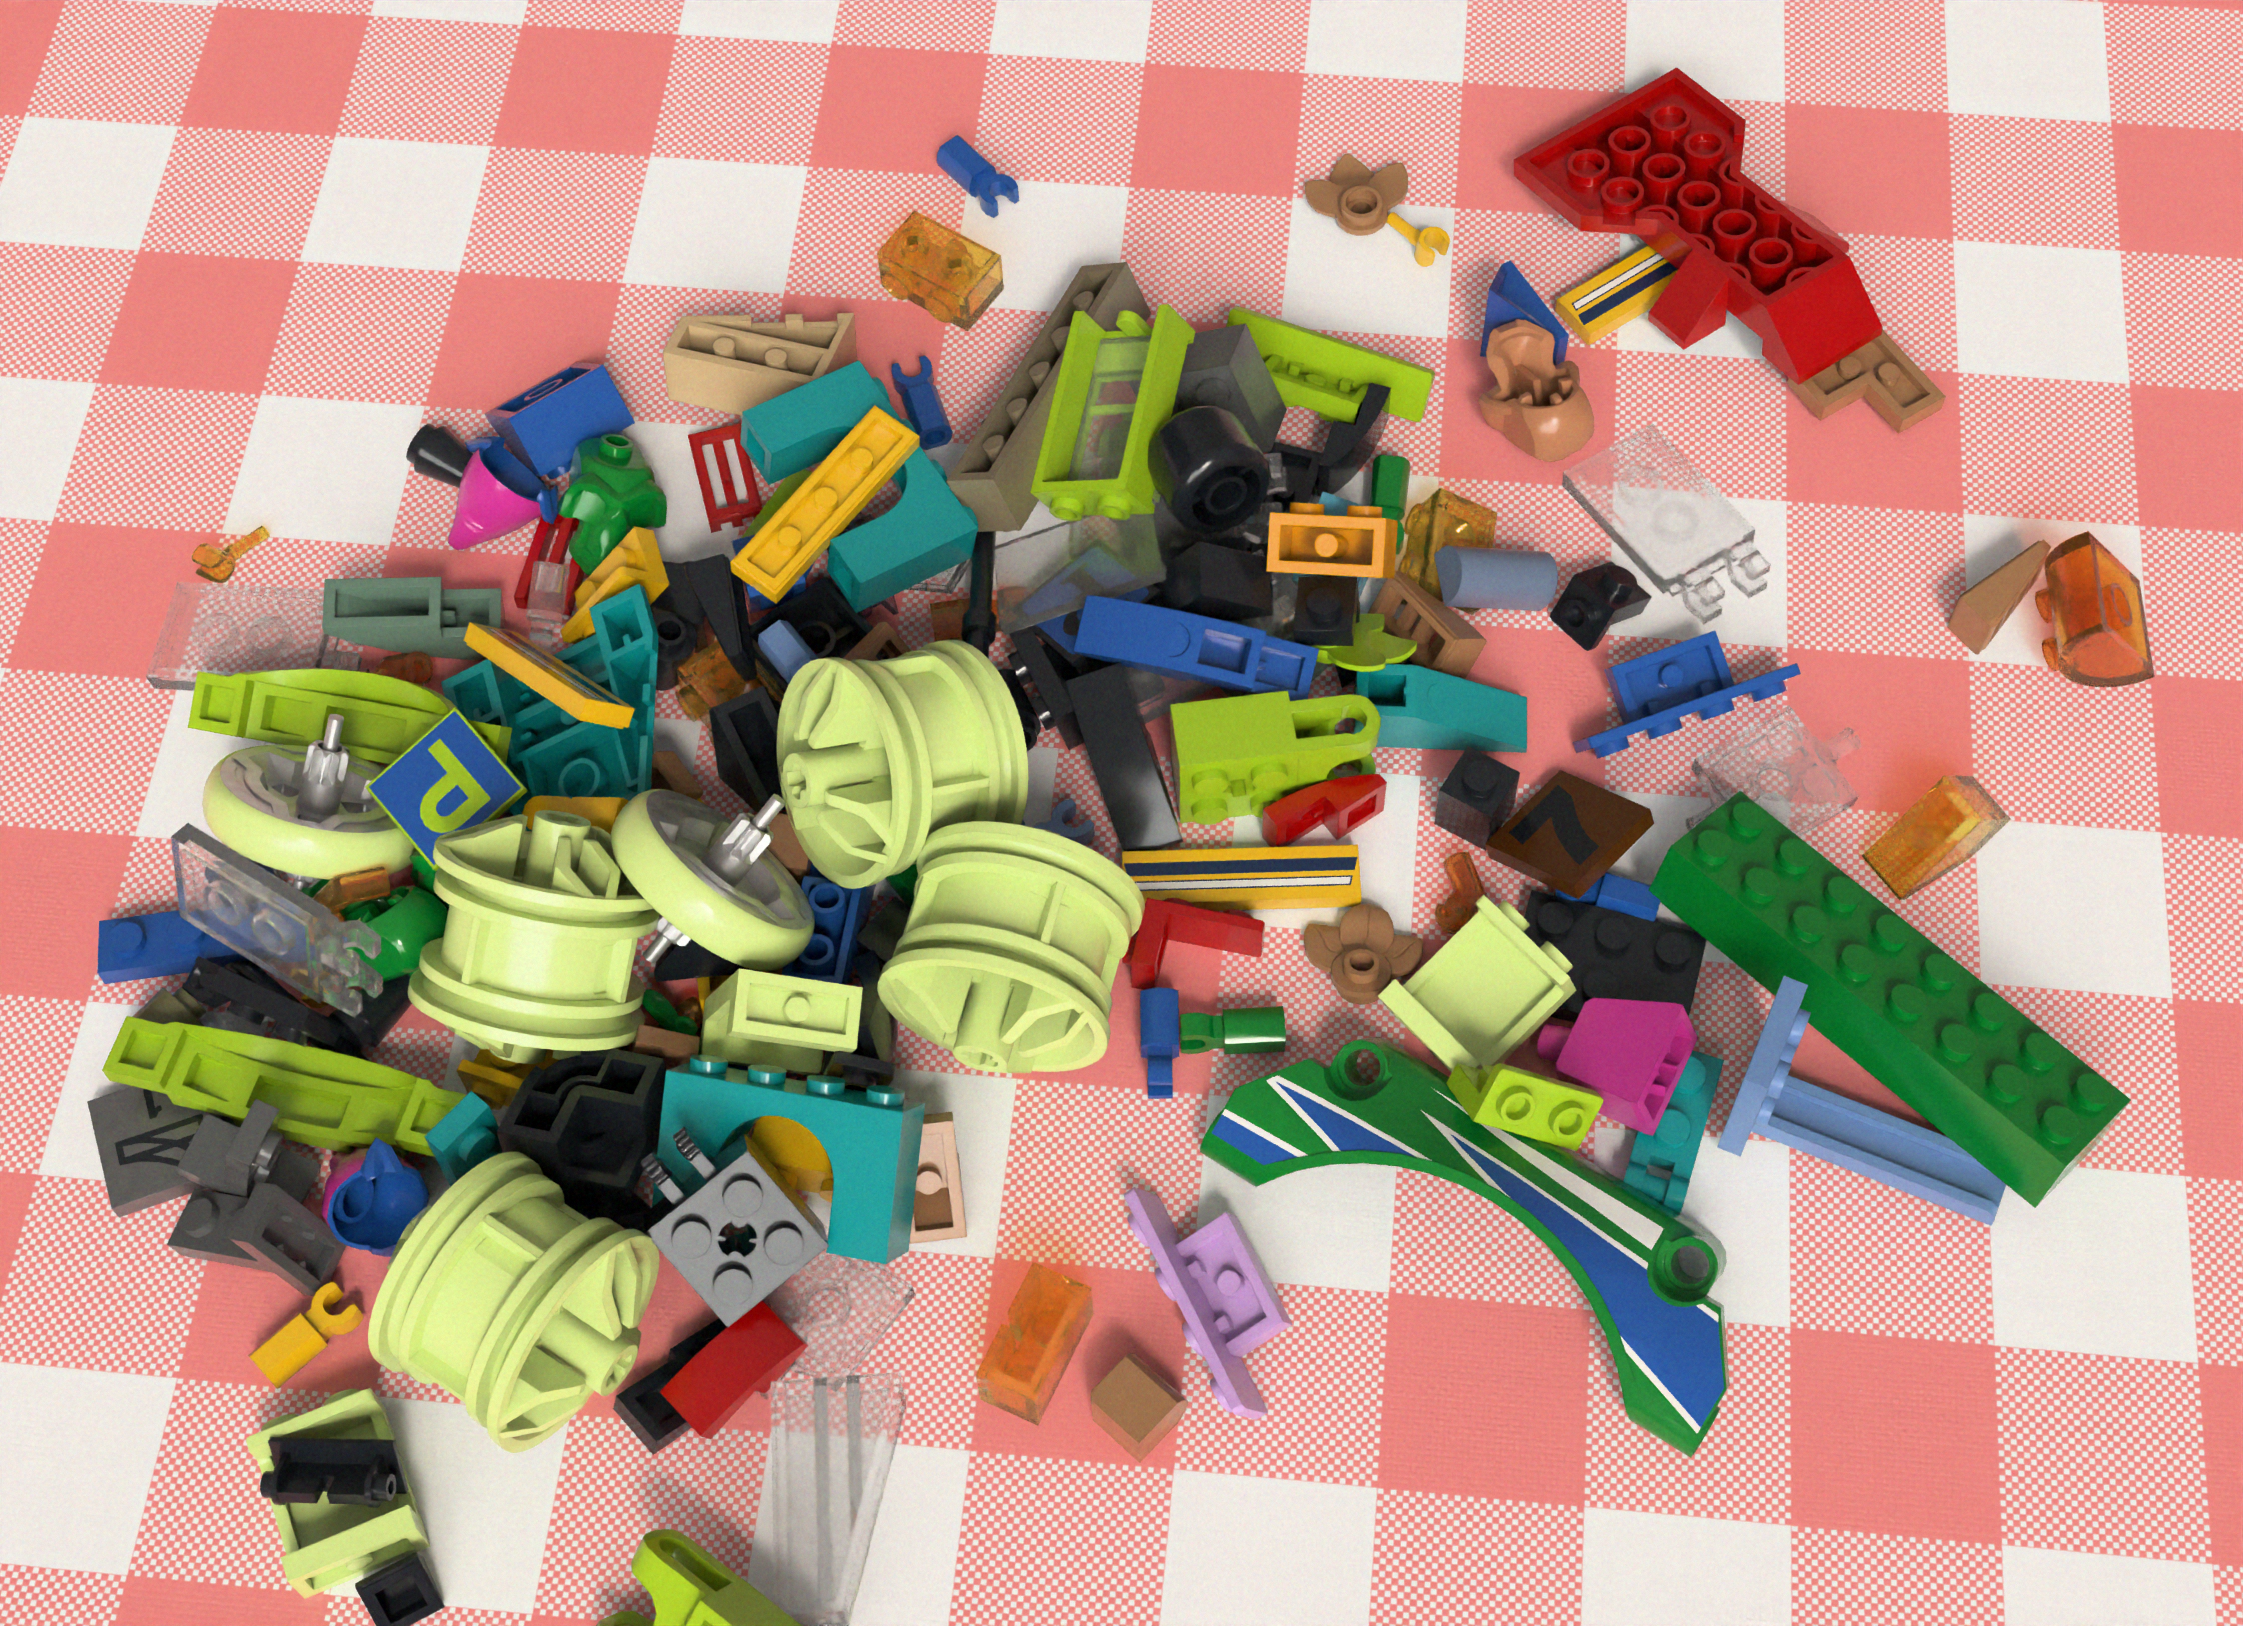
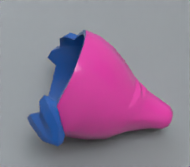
(497, 495)
(372, 1198)

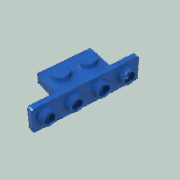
(1675, 683)

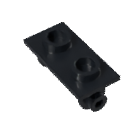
(344, 1468)

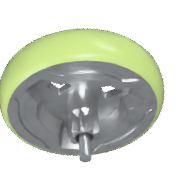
(304, 810)
(712, 879)

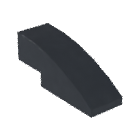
(1124, 759)

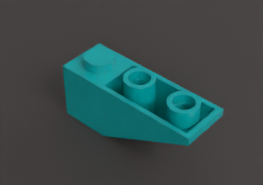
(1442, 711)

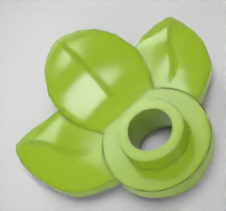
(1371, 647)

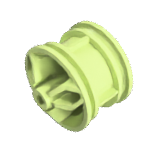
(895, 752)
(534, 940)
(1012, 948)
(514, 1301)

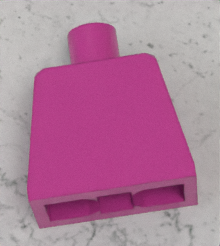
(1626, 1054)

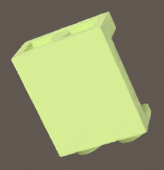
(1482, 990)
(780, 1021)
(339, 1541)

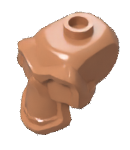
(1535, 400)

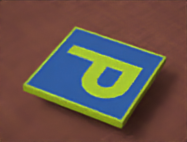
(445, 784)

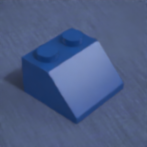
(559, 414)

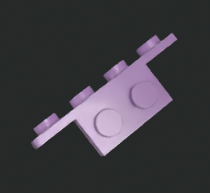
(1220, 1292)

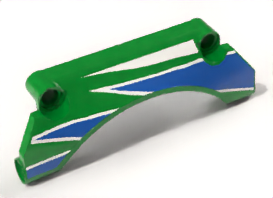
(1605, 1232)

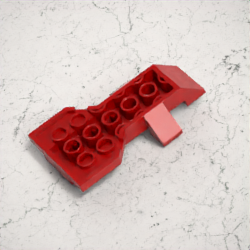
(1672, 175)

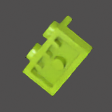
(1526, 1103)

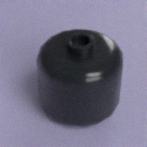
(1208, 469)

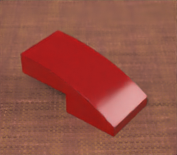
(1336, 804)
(732, 1368)

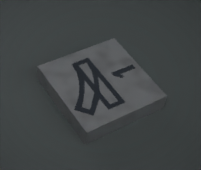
(141, 1145)

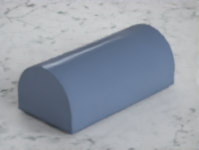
(1496, 578)

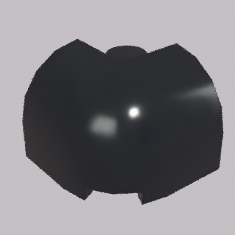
(589, 1121)

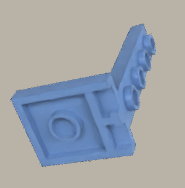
(1847, 1130)

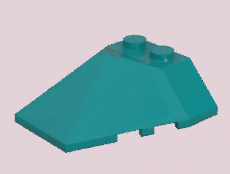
(548, 745)

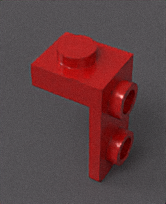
(1185, 923)

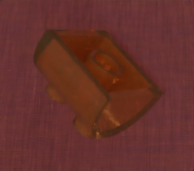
(2093, 616)

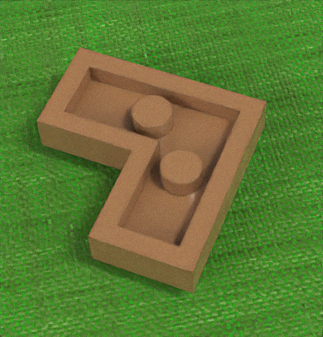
(1880, 375)

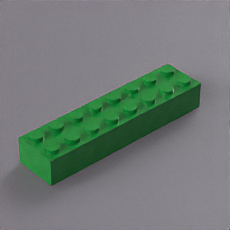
(1889, 997)

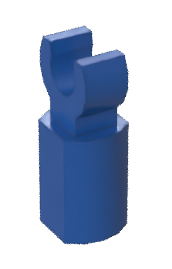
(976, 174)
(923, 405)
(1620, 895)
(1159, 1038)

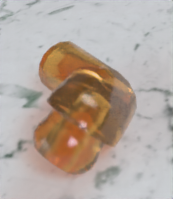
(353, 888)

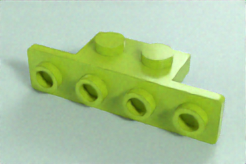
(1331, 372)

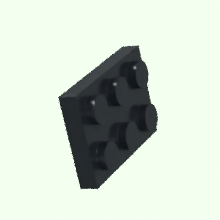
(1616, 953)

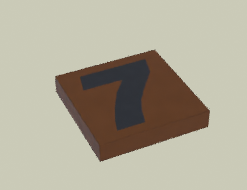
(1569, 834)

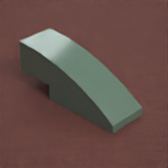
(409, 614)

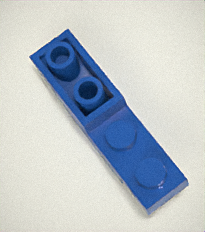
(1193, 648)
(838, 919)

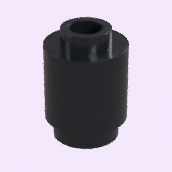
(675, 647)

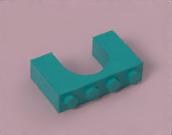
(895, 551)
(867, 1136)

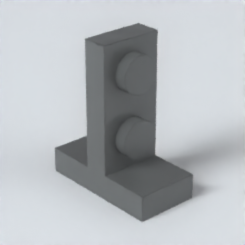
(237, 1158)
(259, 1233)

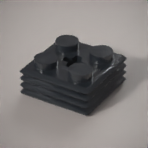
(821, 619)

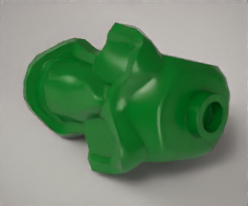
(609, 494)
(403, 920)

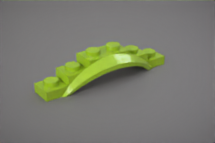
(294, 706)
(320, 1093)

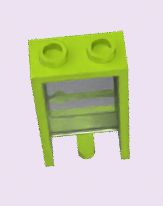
(1106, 411)

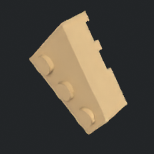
(740, 364)

